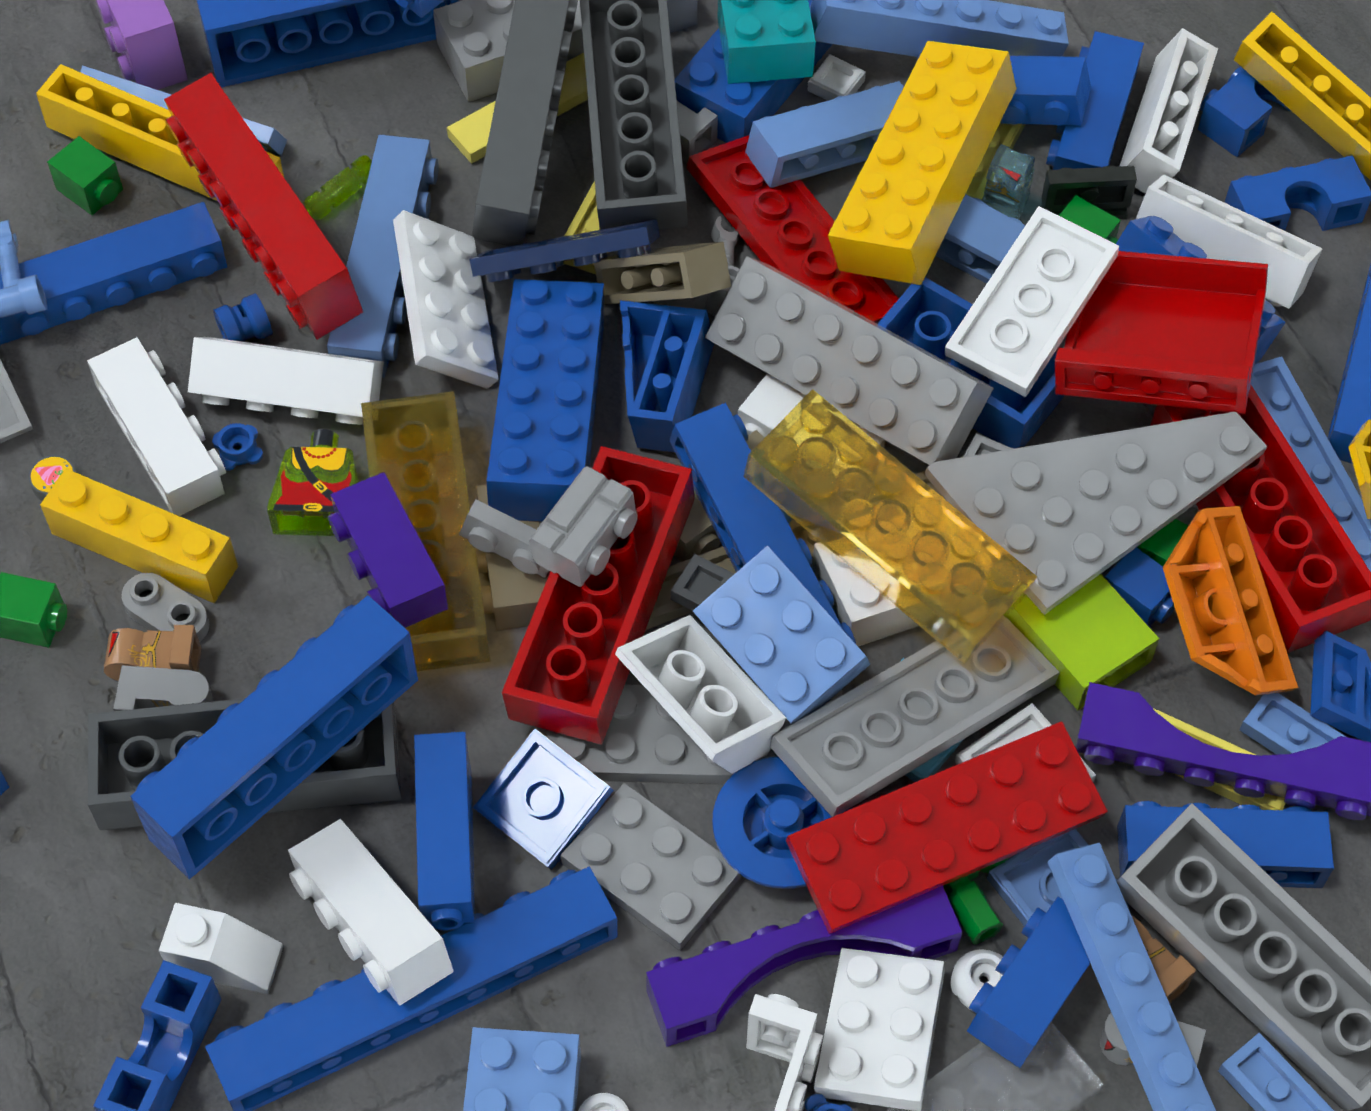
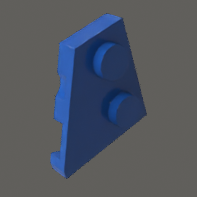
(1341, 686)

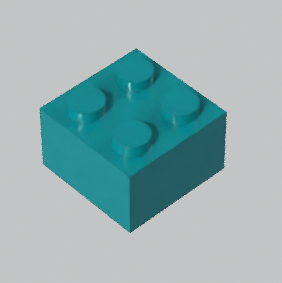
(766, 39)

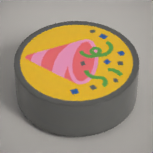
(46, 472)

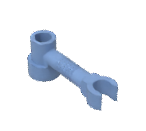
(17, 292)

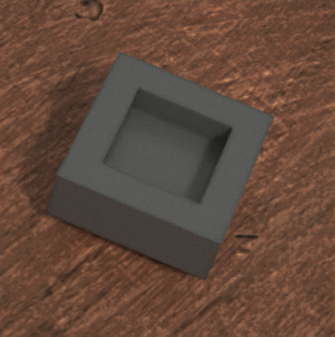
(698, 582)

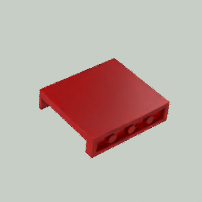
(1167, 333)

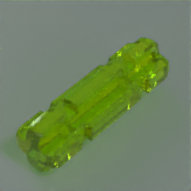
(338, 188)

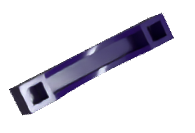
(1128, 730)
(698, 992)

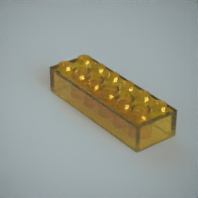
(423, 459)
(888, 525)

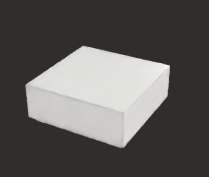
(836, 79)

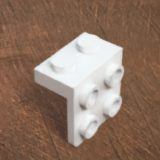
(788, 1034)

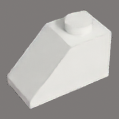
(221, 948)

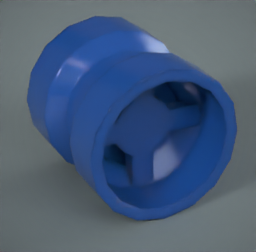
(243, 320)

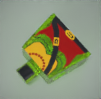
(304, 485)

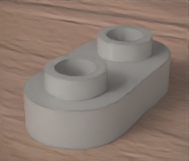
(163, 605)

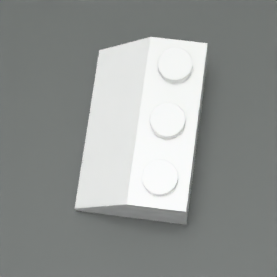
(704, 692)

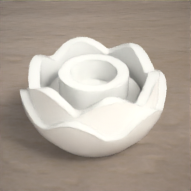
(968, 969)

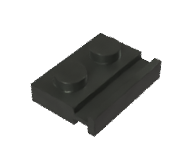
(1105, 187)

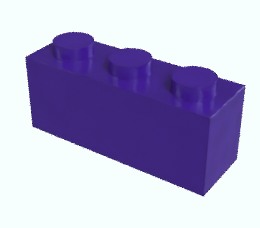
(387, 550)

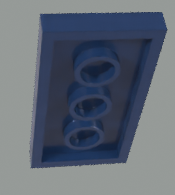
(550, 253)

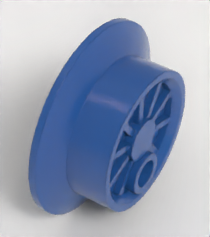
(756, 816)

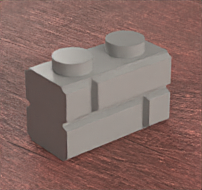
(584, 526)

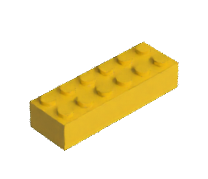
(923, 162)

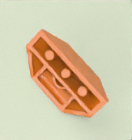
(1226, 604)

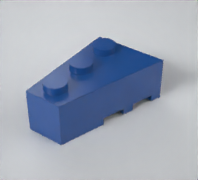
(663, 367)

